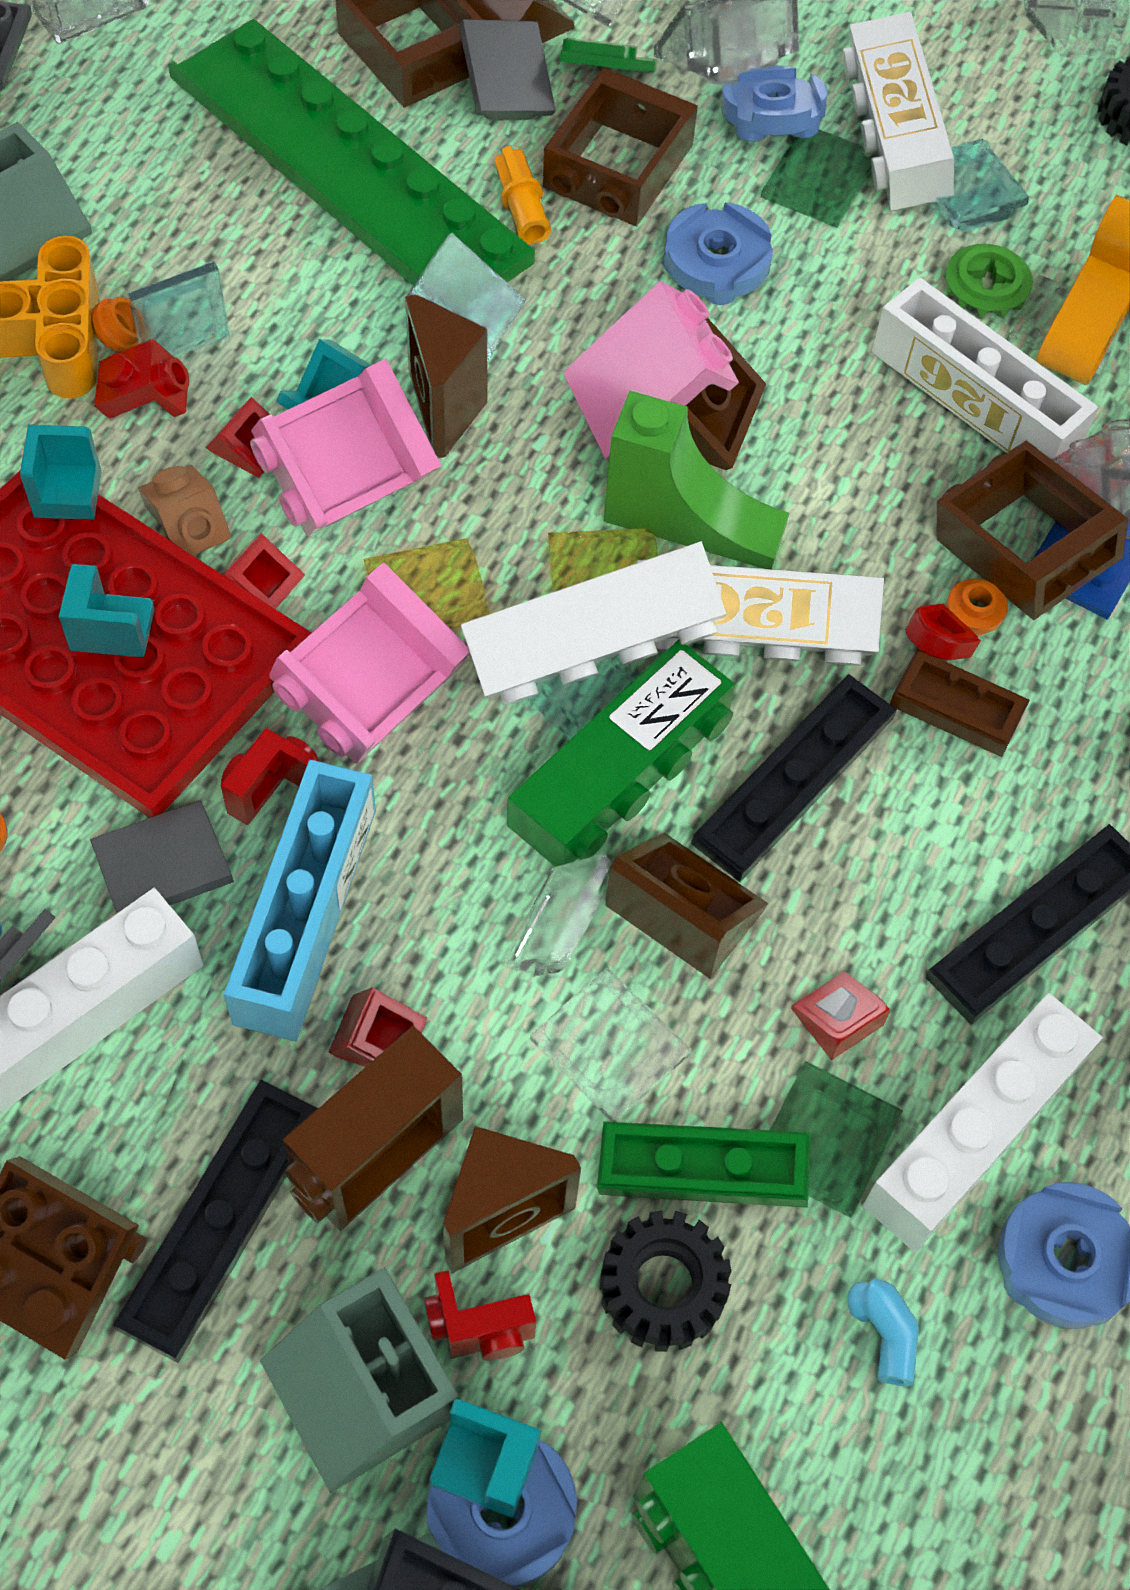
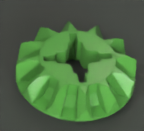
(1009, 273)

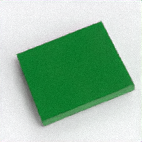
(605, 55)

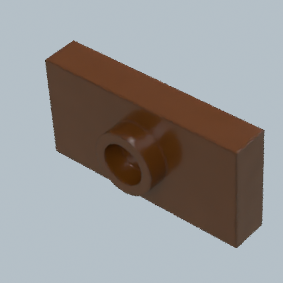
(959, 702)

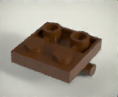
(57, 1256)

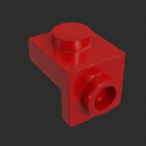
(139, 377)
(257, 774)
(491, 1328)

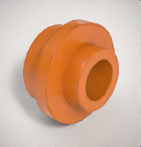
(115, 324)
(978, 619)

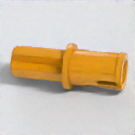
(522, 195)

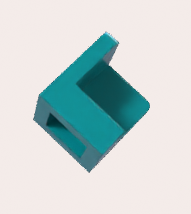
(60, 471)
(101, 620)
(485, 1457)

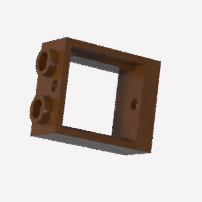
(420, 67)
(614, 102)
(1035, 586)
(373, 1130)

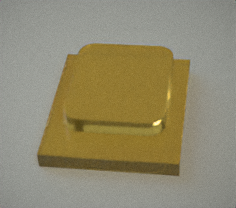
(590, 554)
(442, 577)

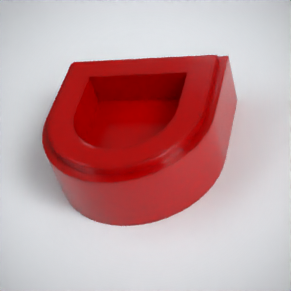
(941, 633)

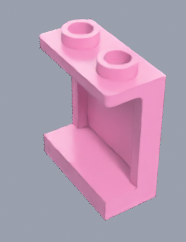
(654, 350)
(344, 449)
(368, 665)

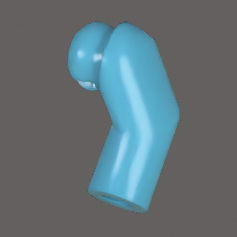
(896, 1325)

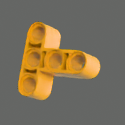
(1094, 302)
(54, 317)

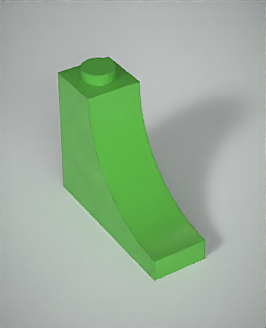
(668, 487)

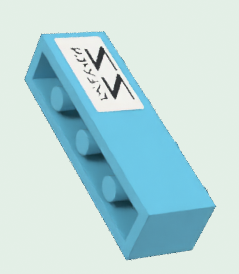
(301, 901)

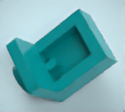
(327, 369)

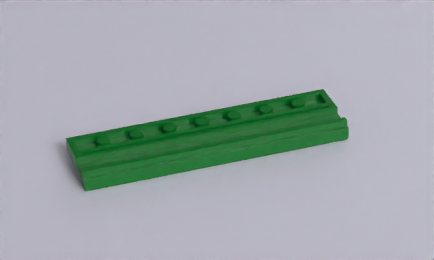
(342, 154)

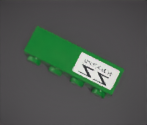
(621, 756)

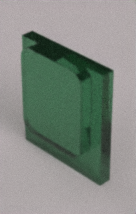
(819, 177)
(846, 1134)

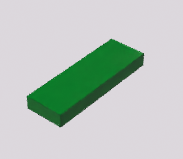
(705, 1164)

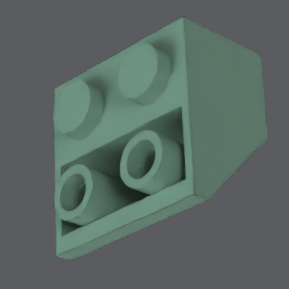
(32, 202)
(359, 1380)

